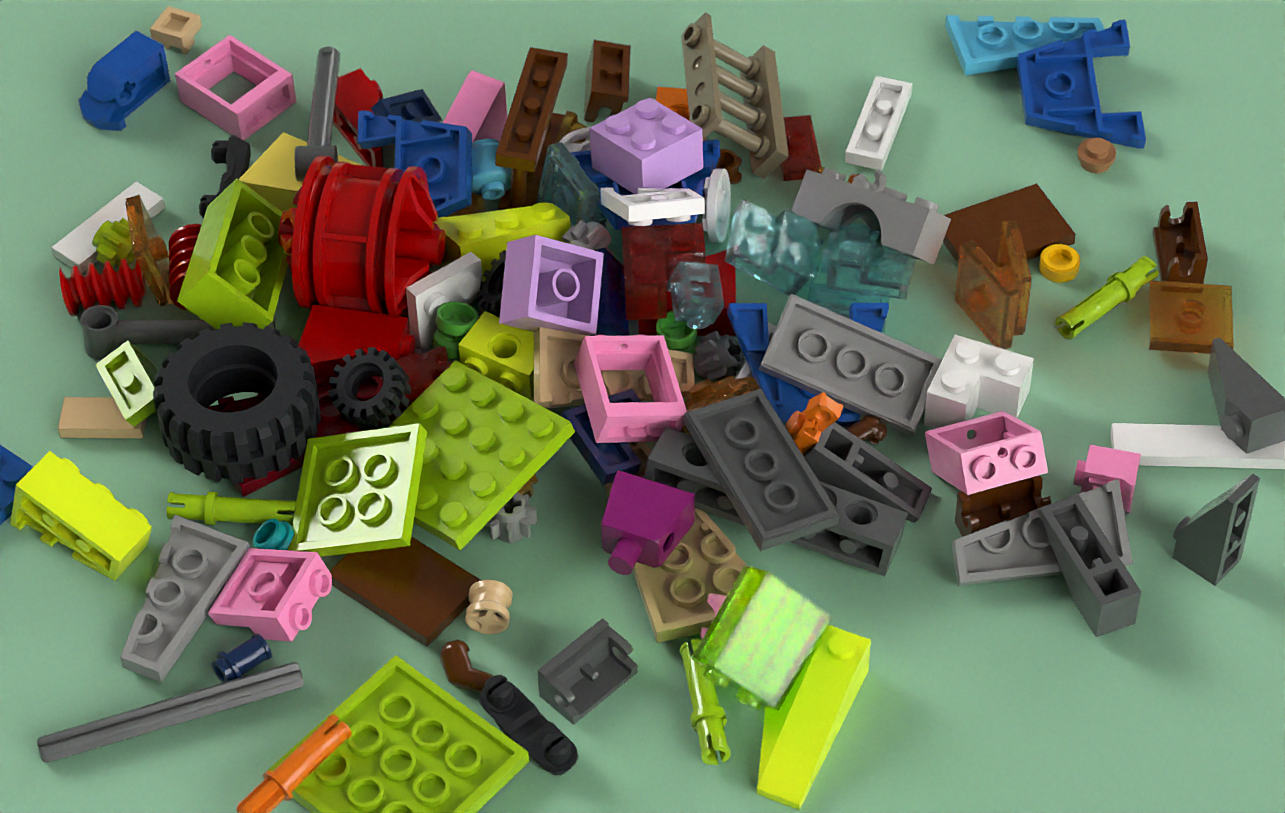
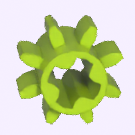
(114, 242)

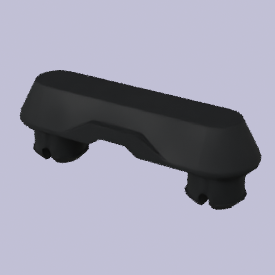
(236, 155)
(527, 726)

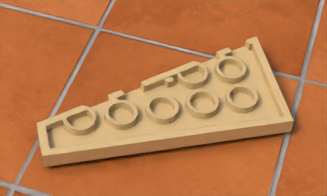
(699, 565)

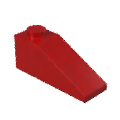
(355, 94)

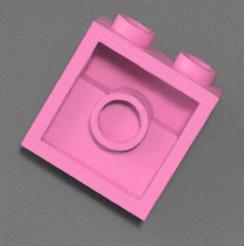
(273, 593)

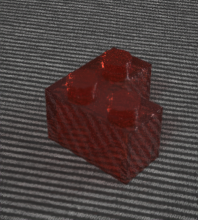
(649, 261)

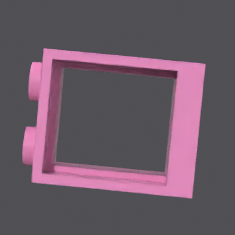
(253, 110)
(636, 419)
(995, 456)

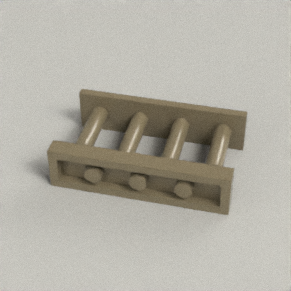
(757, 85)

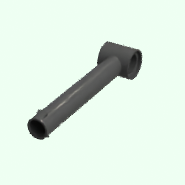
(321, 113)
(106, 333)

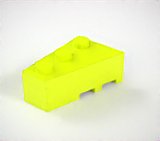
(488, 232)
(80, 516)

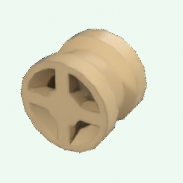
(489, 606)

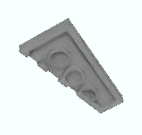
(1022, 546)
(178, 598)

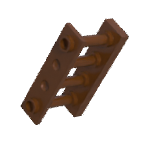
(531, 126)

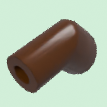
(869, 428)
(459, 669)

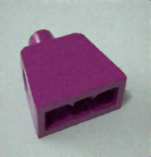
(644, 522)

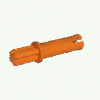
(296, 767)

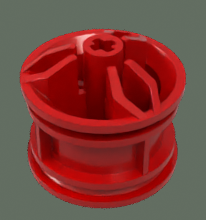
(360, 236)

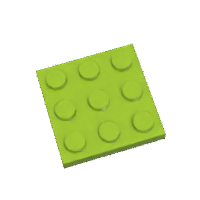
(359, 491)

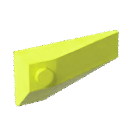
(811, 716)

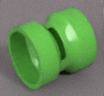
(451, 326)
(677, 334)

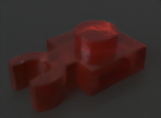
(423, 371)

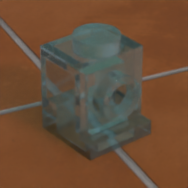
(692, 301)

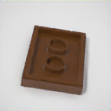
(1030, 207)
(406, 587)

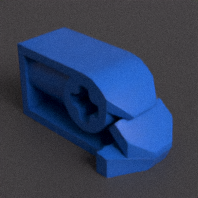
(123, 81)

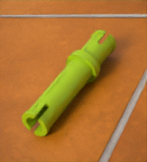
(1118, 289)
(228, 509)
(707, 716)

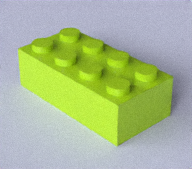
(236, 261)

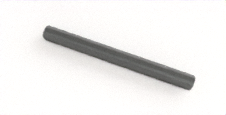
(169, 712)

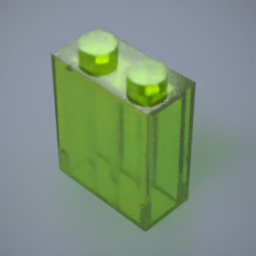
(760, 639)

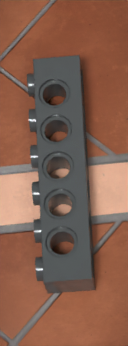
(866, 529)

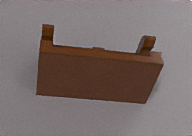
(606, 78)
(1181, 246)
(998, 504)

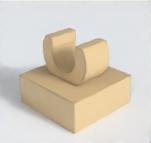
(176, 28)

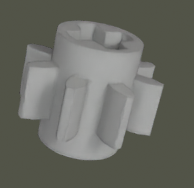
(588, 236)
(513, 520)

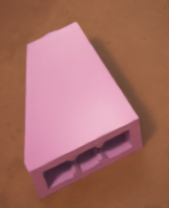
(480, 107)

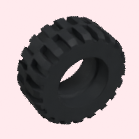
(242, 441)

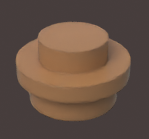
(1096, 155)

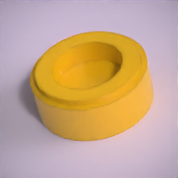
(1059, 263)

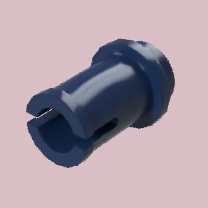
(241, 659)

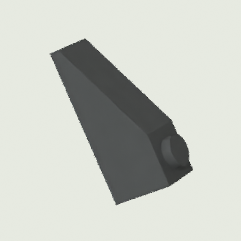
(1246, 404)
(860, 469)
(1216, 535)
(1091, 567)

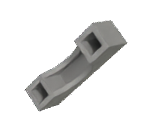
(905, 226)

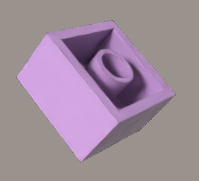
(646, 147)
(551, 286)

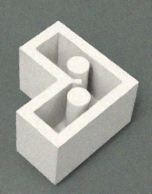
(974, 378)

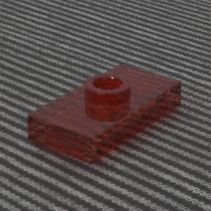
(801, 148)

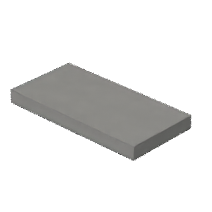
(850, 364)

